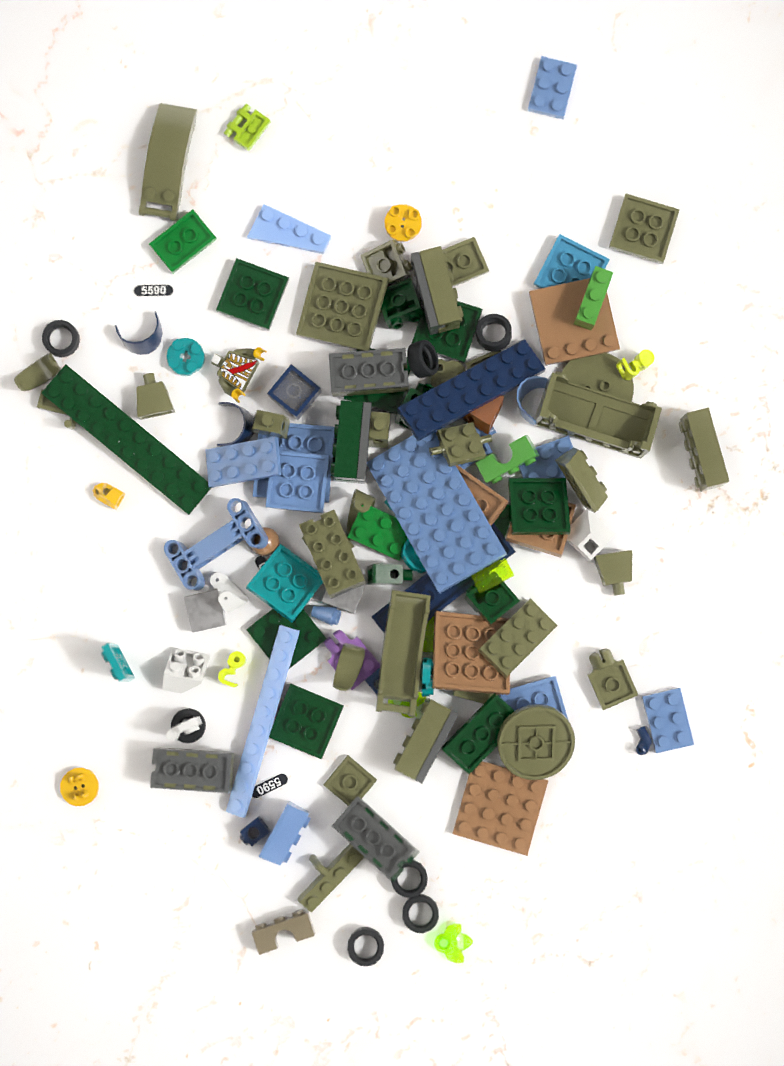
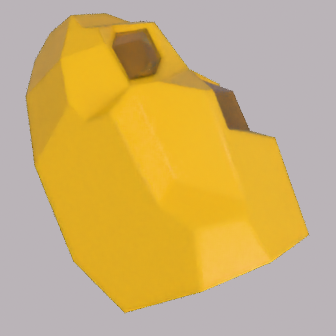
(108, 495)

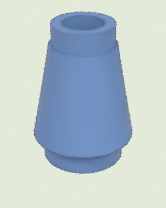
(326, 614)

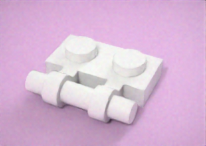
(187, 727)

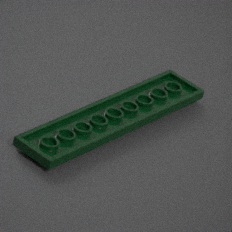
(127, 439)

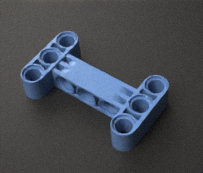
(215, 544)

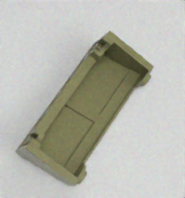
(597, 417)

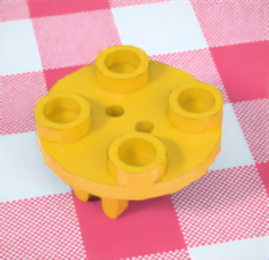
(412, 222)
(77, 777)

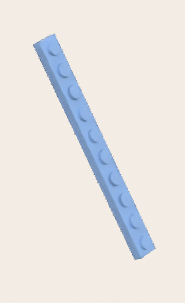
(262, 721)

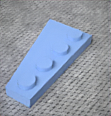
(282, 229)

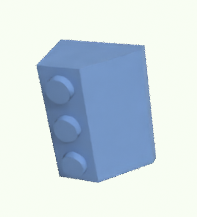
(285, 834)

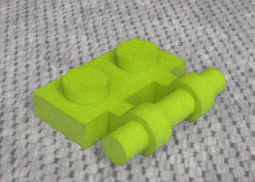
(251, 130)

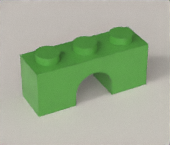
(593, 298)
(522, 453)

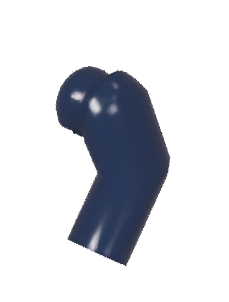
(644, 743)

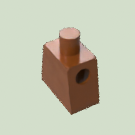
(486, 415)

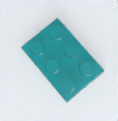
(120, 667)

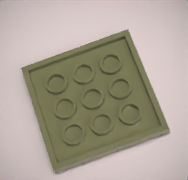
(342, 306)

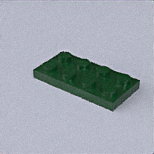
(478, 734)

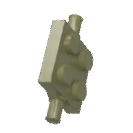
(460, 444)

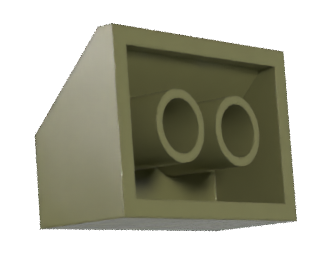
(582, 479)

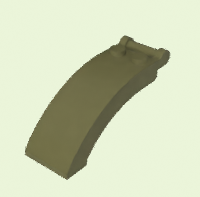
(167, 159)
(402, 651)

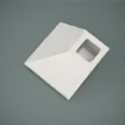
(589, 535)
(184, 670)

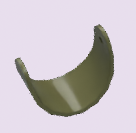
(37, 373)
(359, 498)
(348, 666)

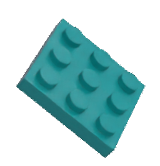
(285, 583)

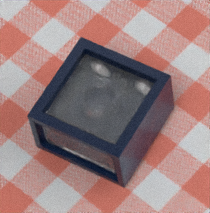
(294, 392)

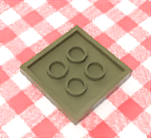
(644, 228)

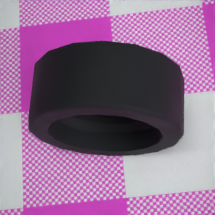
(493, 319)
(60, 324)
(422, 359)
(419, 889)
(420, 928)
(365, 961)

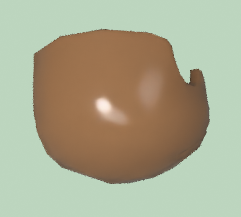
(273, 542)

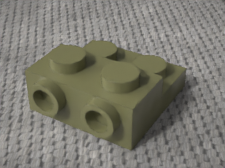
(387, 261)

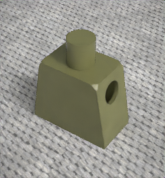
(153, 398)
(270, 424)
(379, 429)
(615, 570)

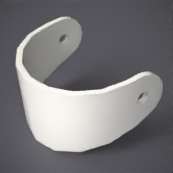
(230, 595)

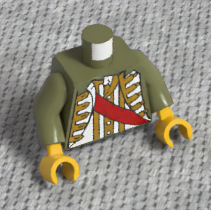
(237, 370)

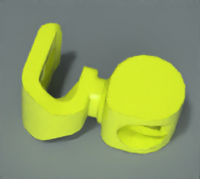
(640, 363)
(235, 661)

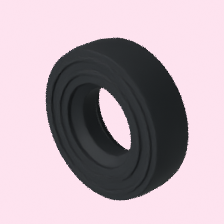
(189, 713)

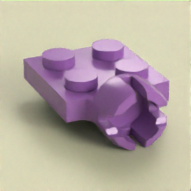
(369, 665)

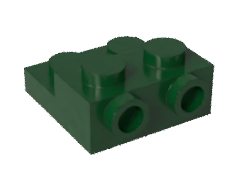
(401, 304)
(492, 602)

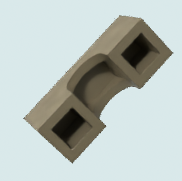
(266, 935)

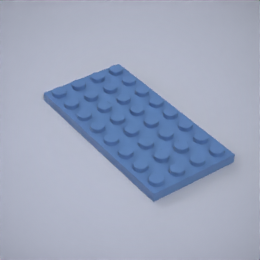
(436, 511)

